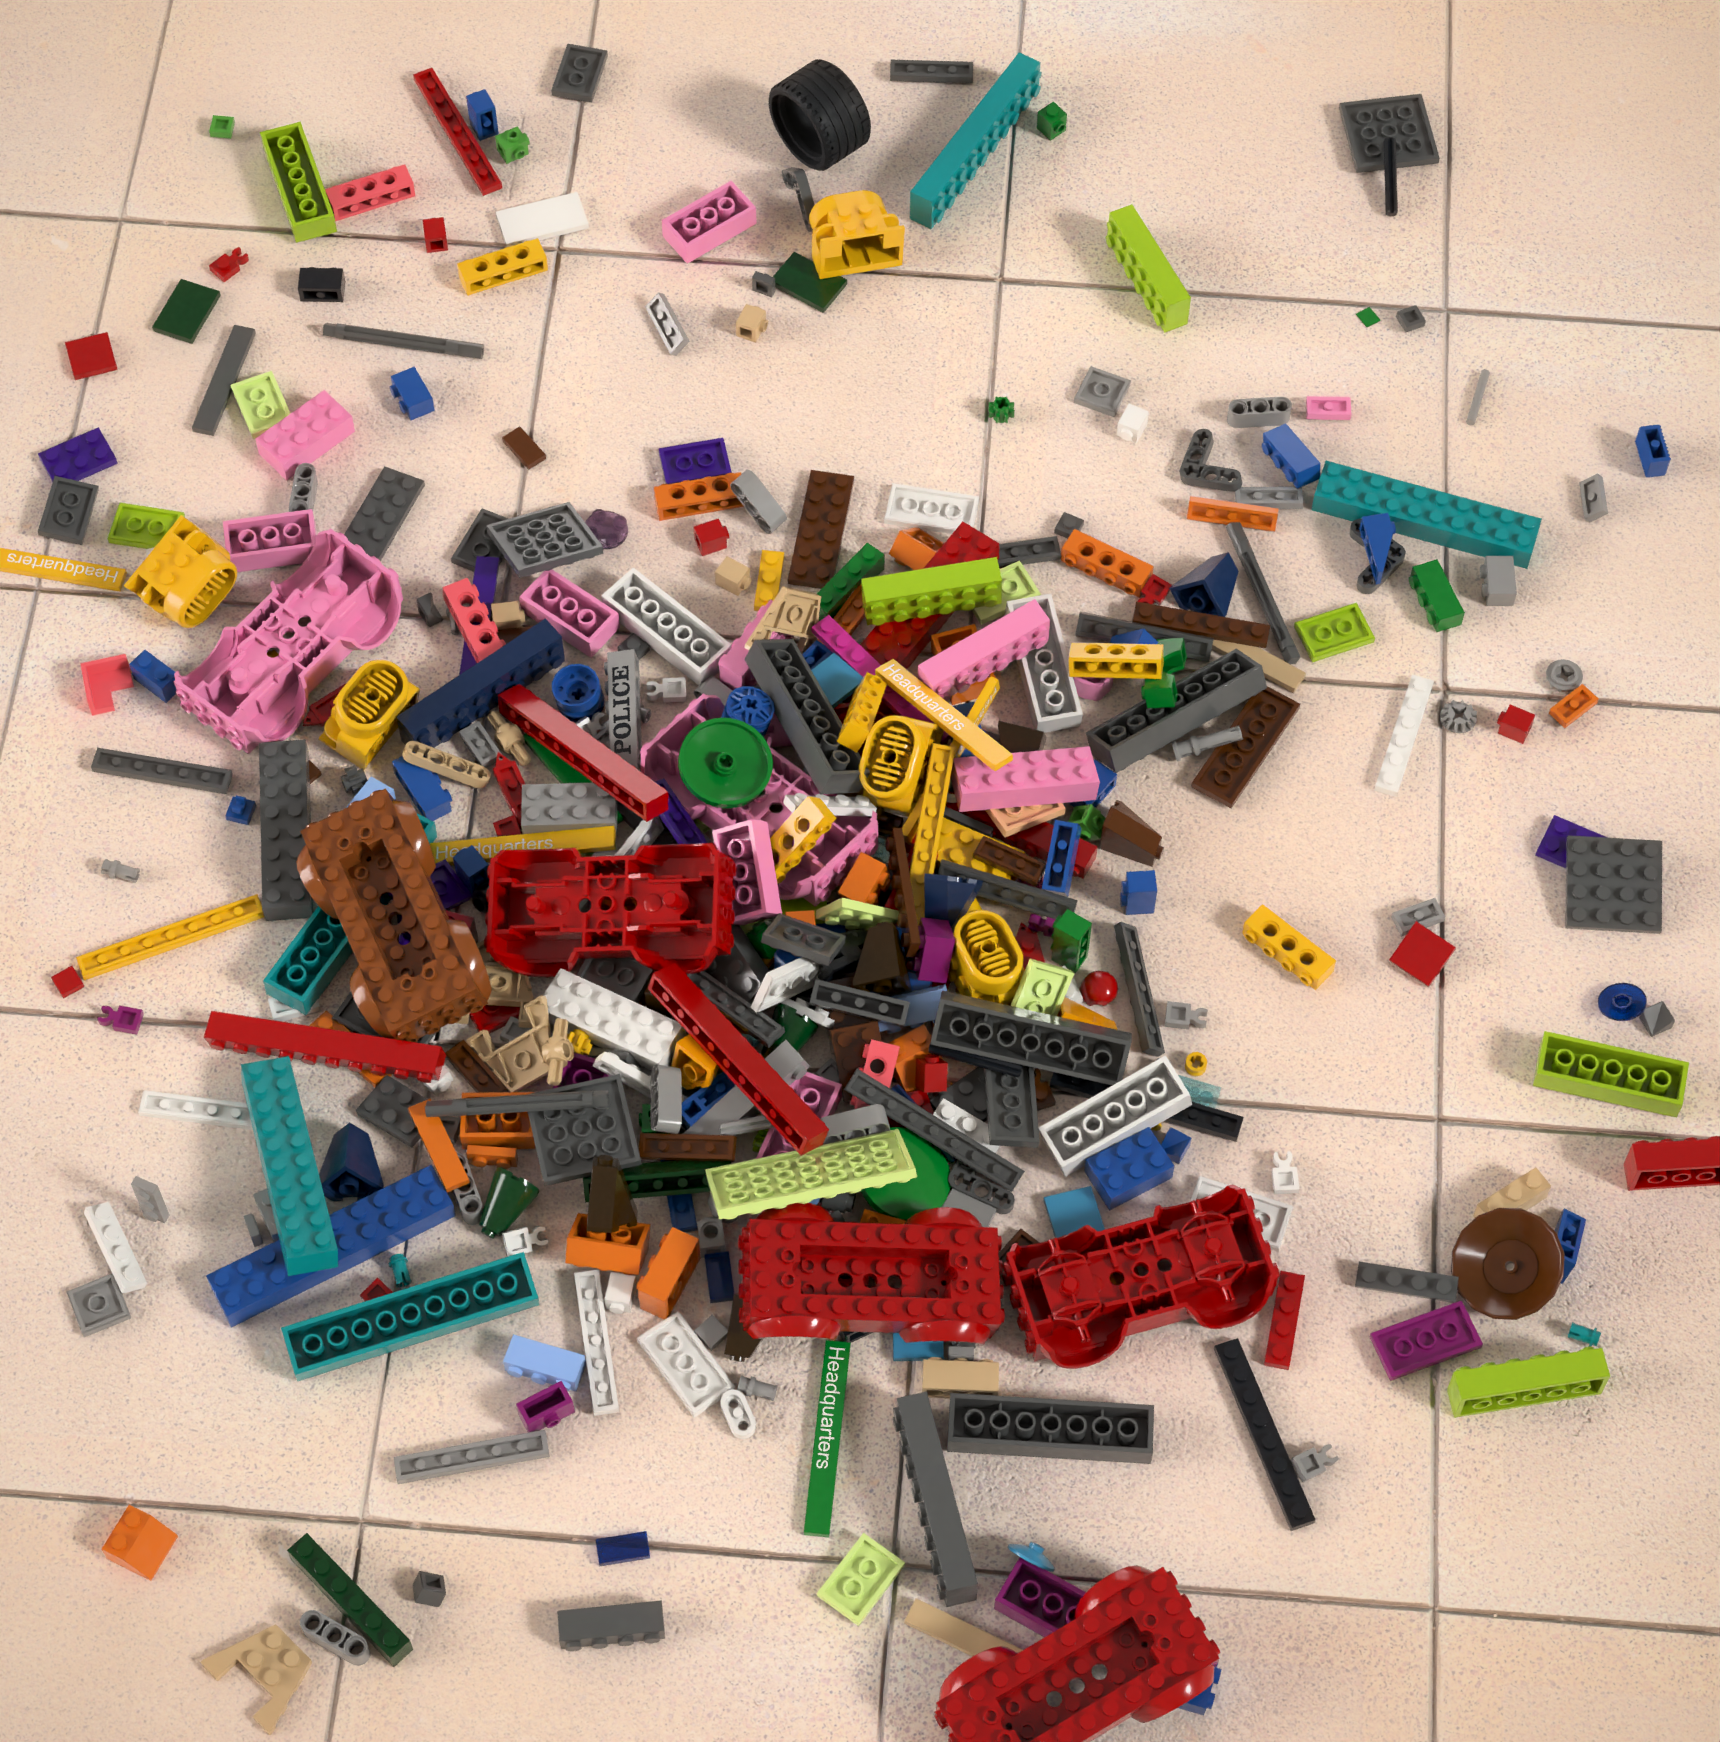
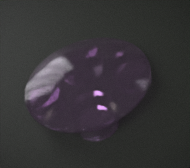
(608, 528)

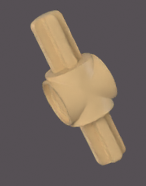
(509, 738)
(557, 1052)

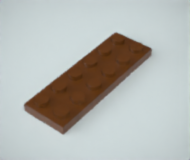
(821, 529)
(1235, 763)

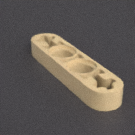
(445, 767)

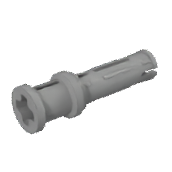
(1196, 745)

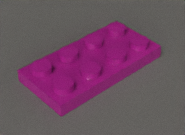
(1426, 1340)

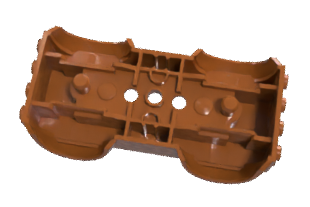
(346, 869)

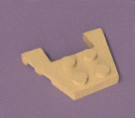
(792, 614)
(507, 990)
(520, 1060)
(272, 1662)

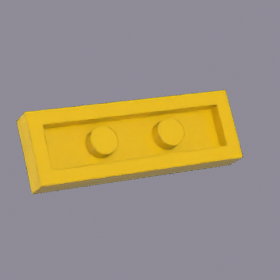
(768, 577)

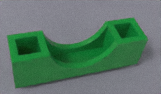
(864, 564)
(1163, 692)

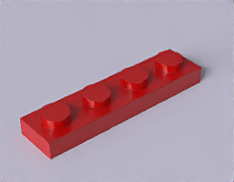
(1284, 1320)

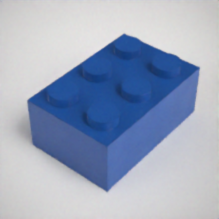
(1129, 1168)

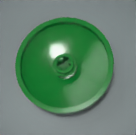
(725, 762)
(920, 1193)

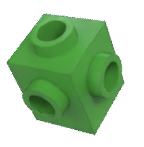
(512, 144)
(1090, 821)

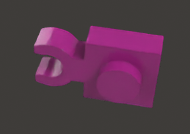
(1037, 924)
(124, 1020)

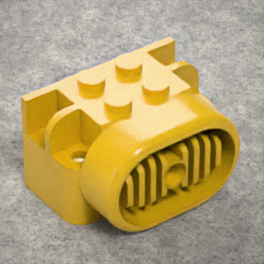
(854, 234)
(184, 575)
(363, 726)
(899, 783)
(985, 958)

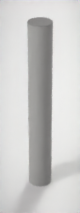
(1478, 397)

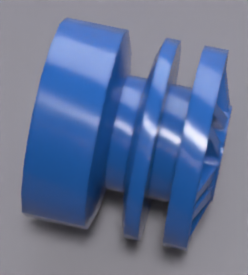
(577, 692)
(751, 707)

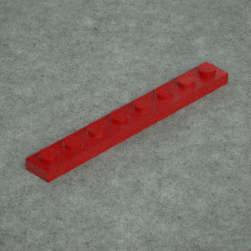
(457, 131)

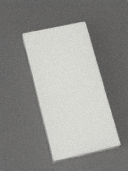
(542, 219)
(930, 509)
(786, 982)
(1272, 1213)
(685, 1363)

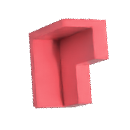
(104, 677)

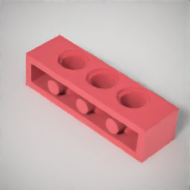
(370, 192)
(461, 593)
(883, 1051)

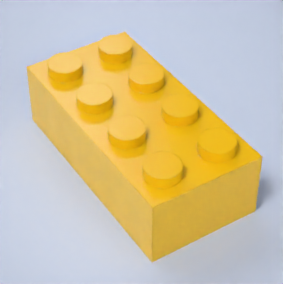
(958, 845)

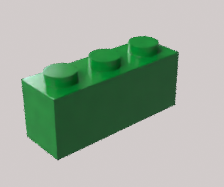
(1436, 596)
(1070, 940)

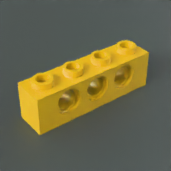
(502, 266)
(1116, 660)
(861, 712)
(810, 811)
(1266, 921)

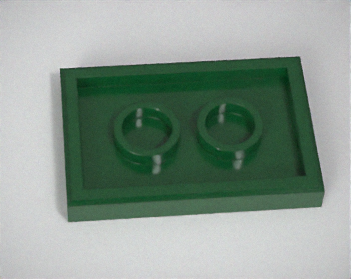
(800, 280)
(186, 311)

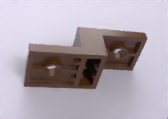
(848, 1042)

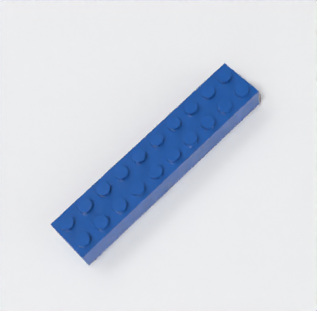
(360, 1233)

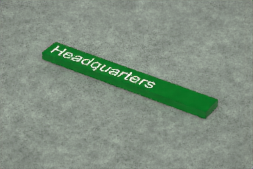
(827, 1439)

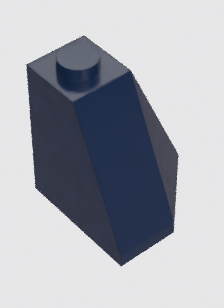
(1208, 586)
(949, 897)
(350, 1166)

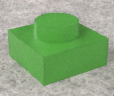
(222, 126)

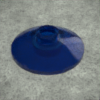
(1622, 1001)

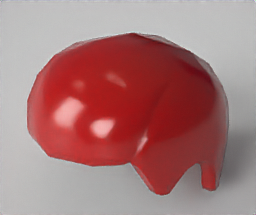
(1099, 988)

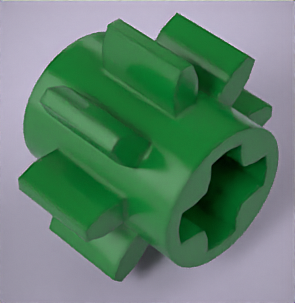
(1001, 409)

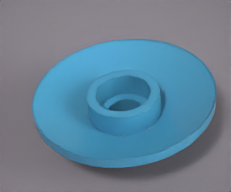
(1032, 1554)

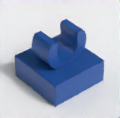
(240, 810)

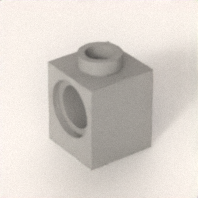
(713, 1245)

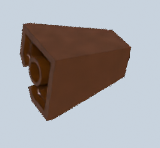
(1130, 836)

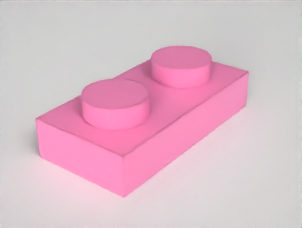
(1328, 408)

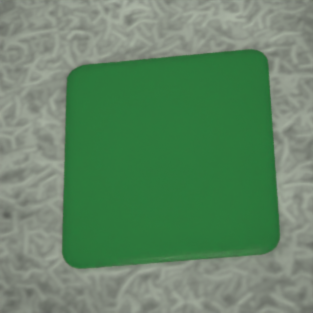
(1368, 317)

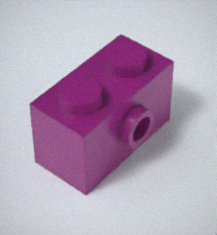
(545, 1408)

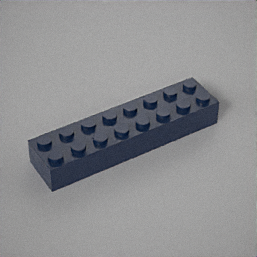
(477, 689)

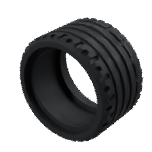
(819, 114)

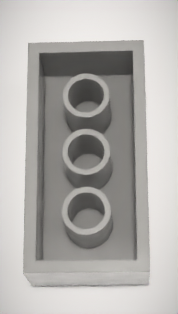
(566, 807)

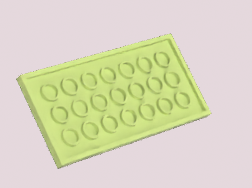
(817, 1174)

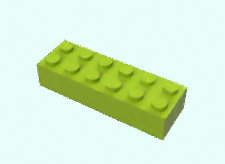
(298, 182)
(1148, 268)
(931, 591)
(1611, 1074)
(1528, 1381)

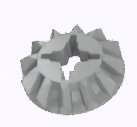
(1569, 669)
(1458, 725)

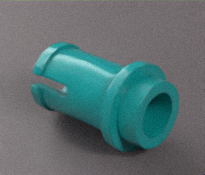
(400, 1270)
(1584, 1334)

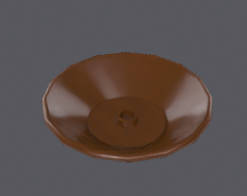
(1493, 1243)

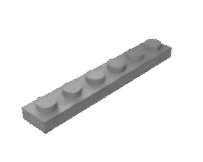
(471, 1457)

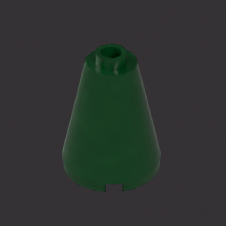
(797, 1028)
(505, 1202)

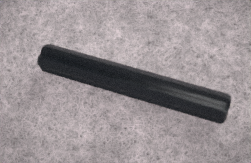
(1390, 173)
(981, 1061)

